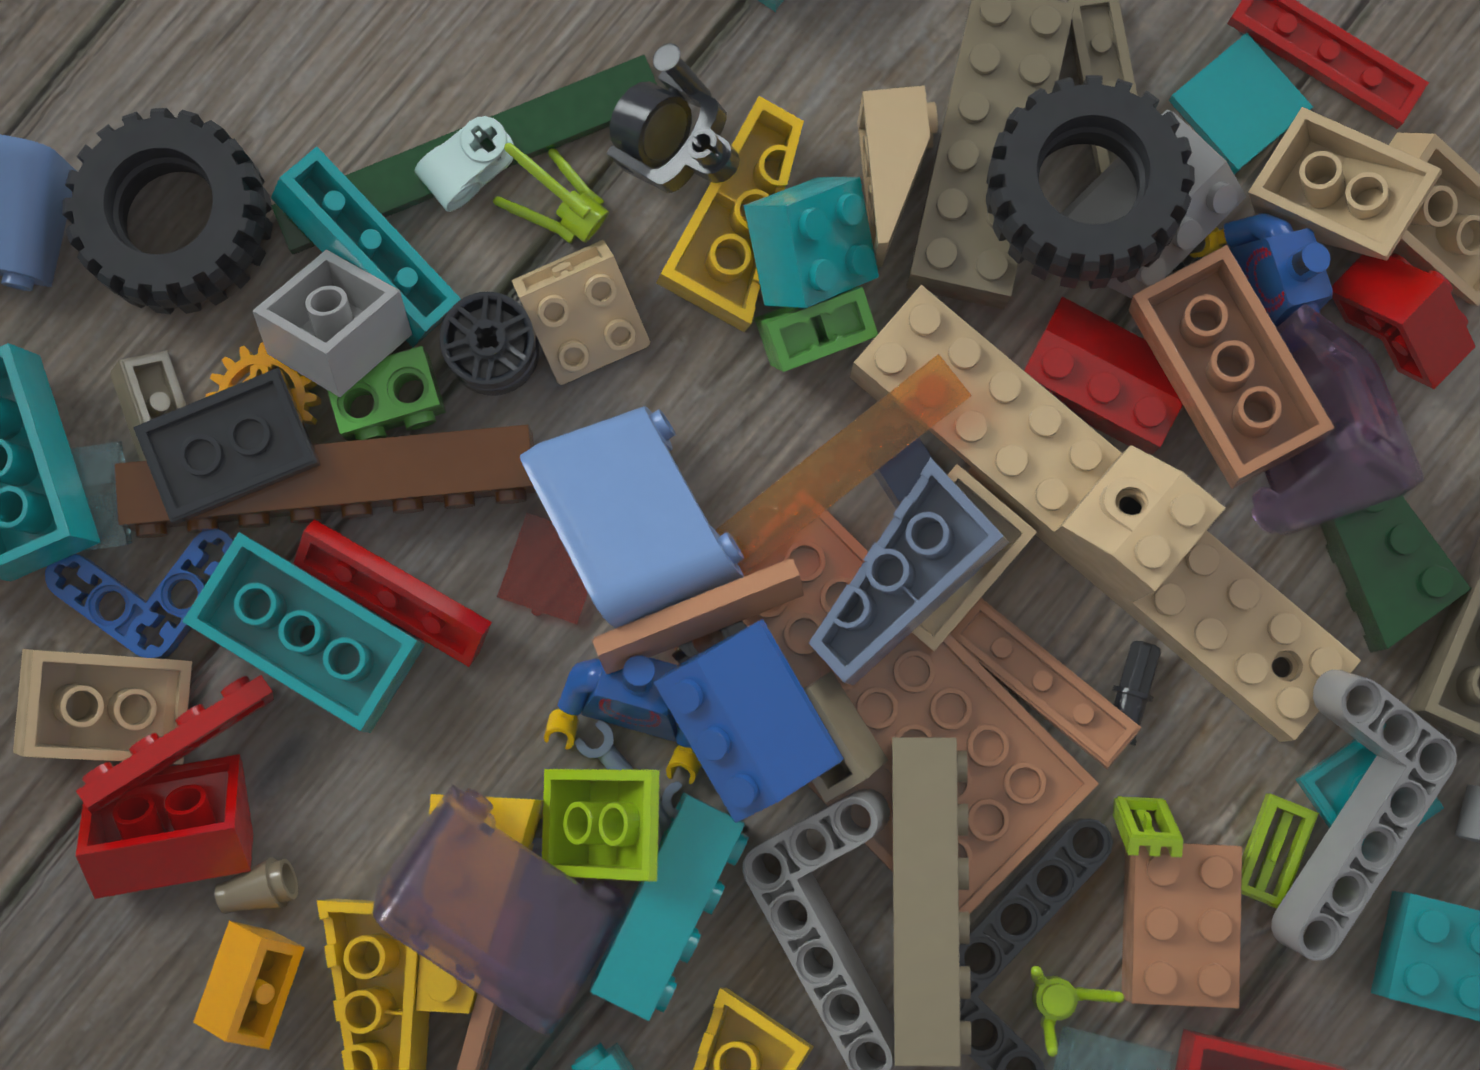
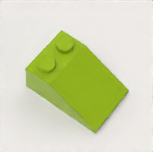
(601, 823)

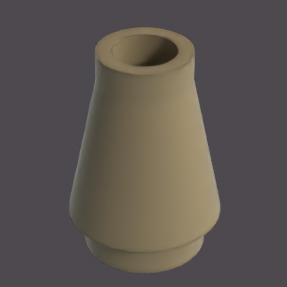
(264, 887)

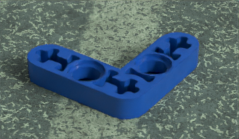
(137, 611)

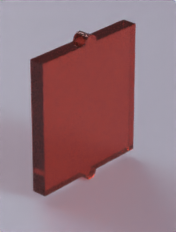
(543, 573)

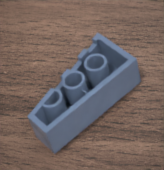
(909, 573)

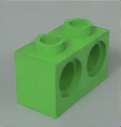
(807, 334)
(384, 386)

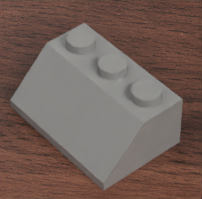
(1212, 195)

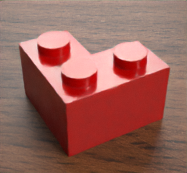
(1409, 314)

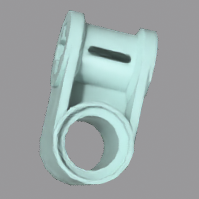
(461, 165)

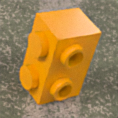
(248, 985)

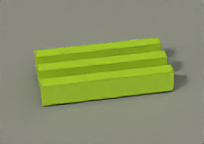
(1146, 836)
(1295, 854)

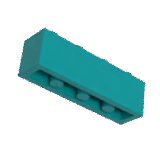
(349, 226)

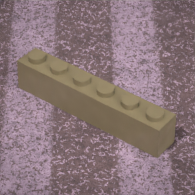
(927, 902)

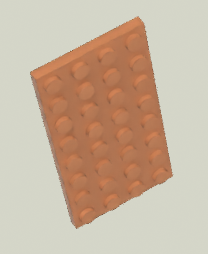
(1017, 772)

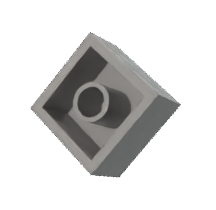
(333, 322)

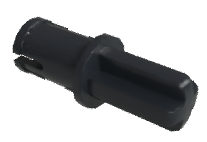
(1137, 681)

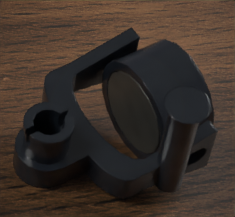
(656, 124)

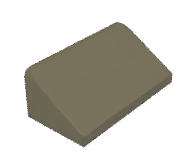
(146, 390)

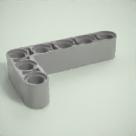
(1367, 813)
(822, 926)

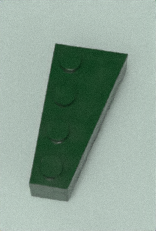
(1391, 570)

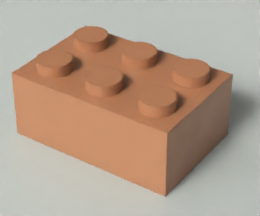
(1183, 927)

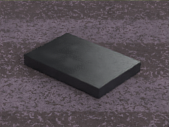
(226, 446)

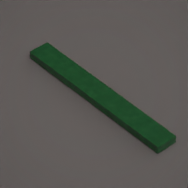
(532, 126)

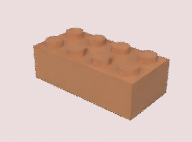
(1230, 367)

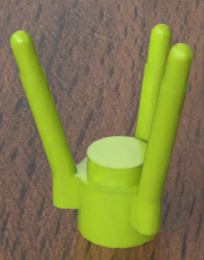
(580, 212)
(1058, 1000)

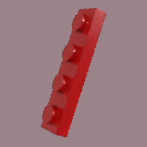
(1331, 56)
(391, 593)
(156, 753)

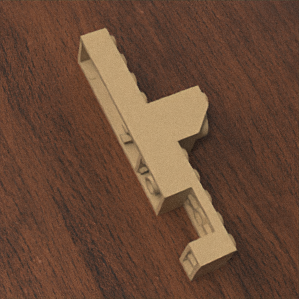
(1069, 490)

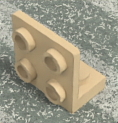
(581, 312)

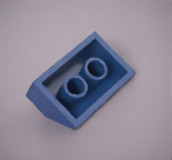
(748, 721)

